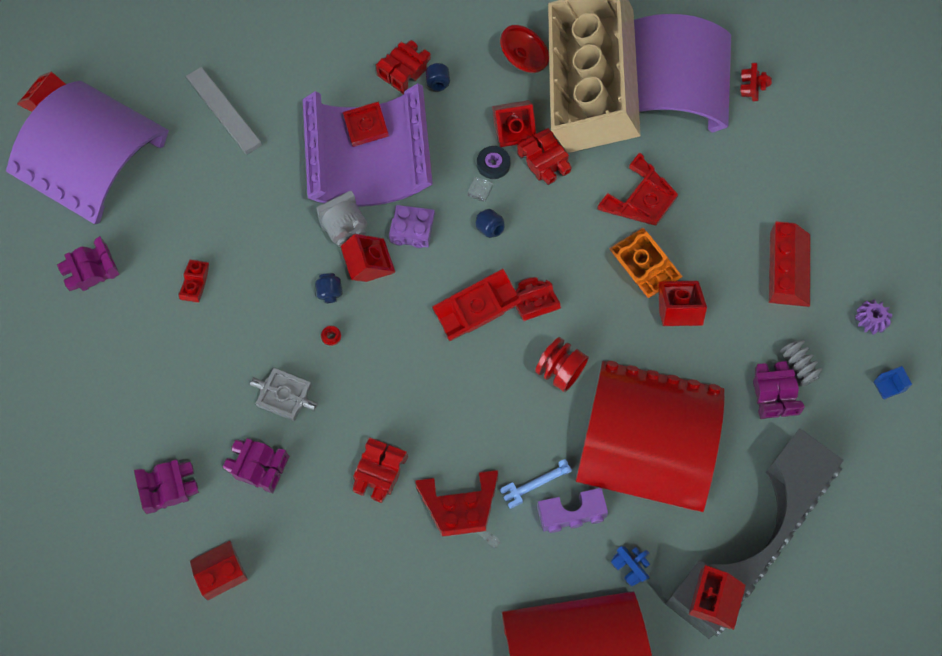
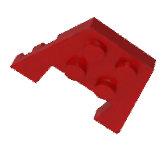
(648, 201)
(463, 511)

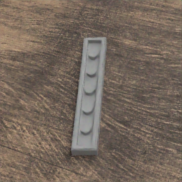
(224, 111)

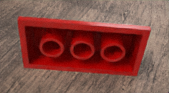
(789, 265)

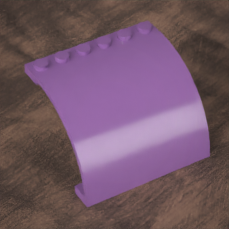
(684, 66)
(78, 146)
(375, 170)

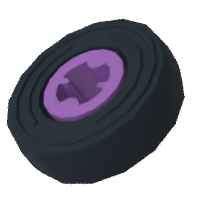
(501, 158)

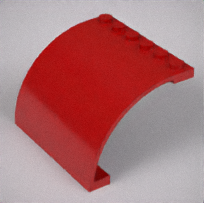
(653, 436)
(579, 628)

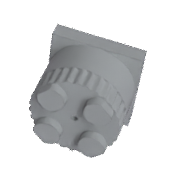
(341, 218)

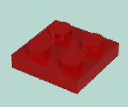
(365, 124)

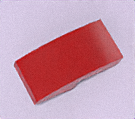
(195, 280)

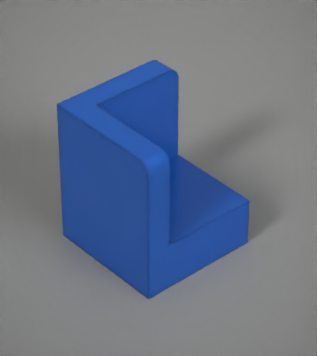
(892, 382)

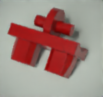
(757, 81)

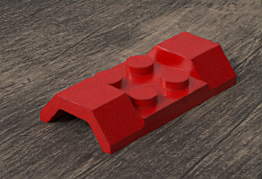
(477, 305)

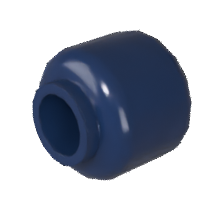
(437, 76)
(490, 223)
(328, 287)

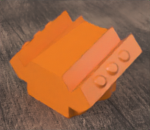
(645, 261)

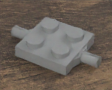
(283, 394)

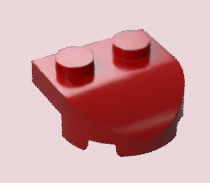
(536, 298)

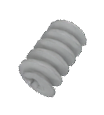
(801, 362)

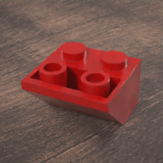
(717, 597)

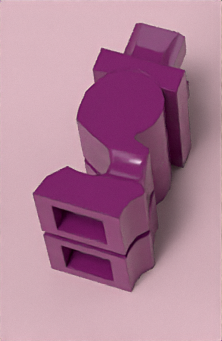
(85, 266)
(773, 384)
(249, 462)
(170, 484)

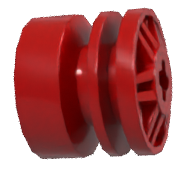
(559, 362)

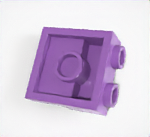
(411, 226)

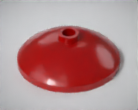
(524, 49)

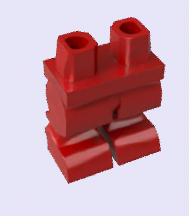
(402, 65)
(545, 160)
(378, 474)

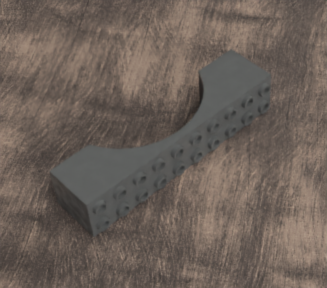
(798, 479)

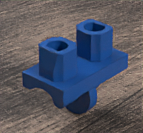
(625, 557)

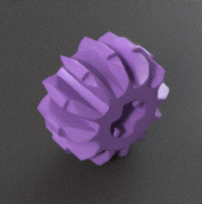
(867, 313)

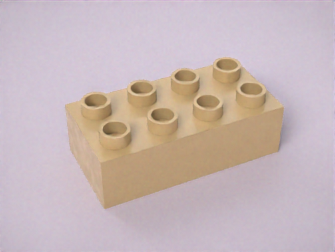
(592, 73)

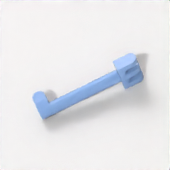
(516, 493)

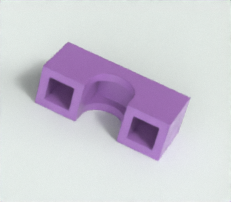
(555, 517)

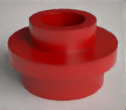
(331, 330)

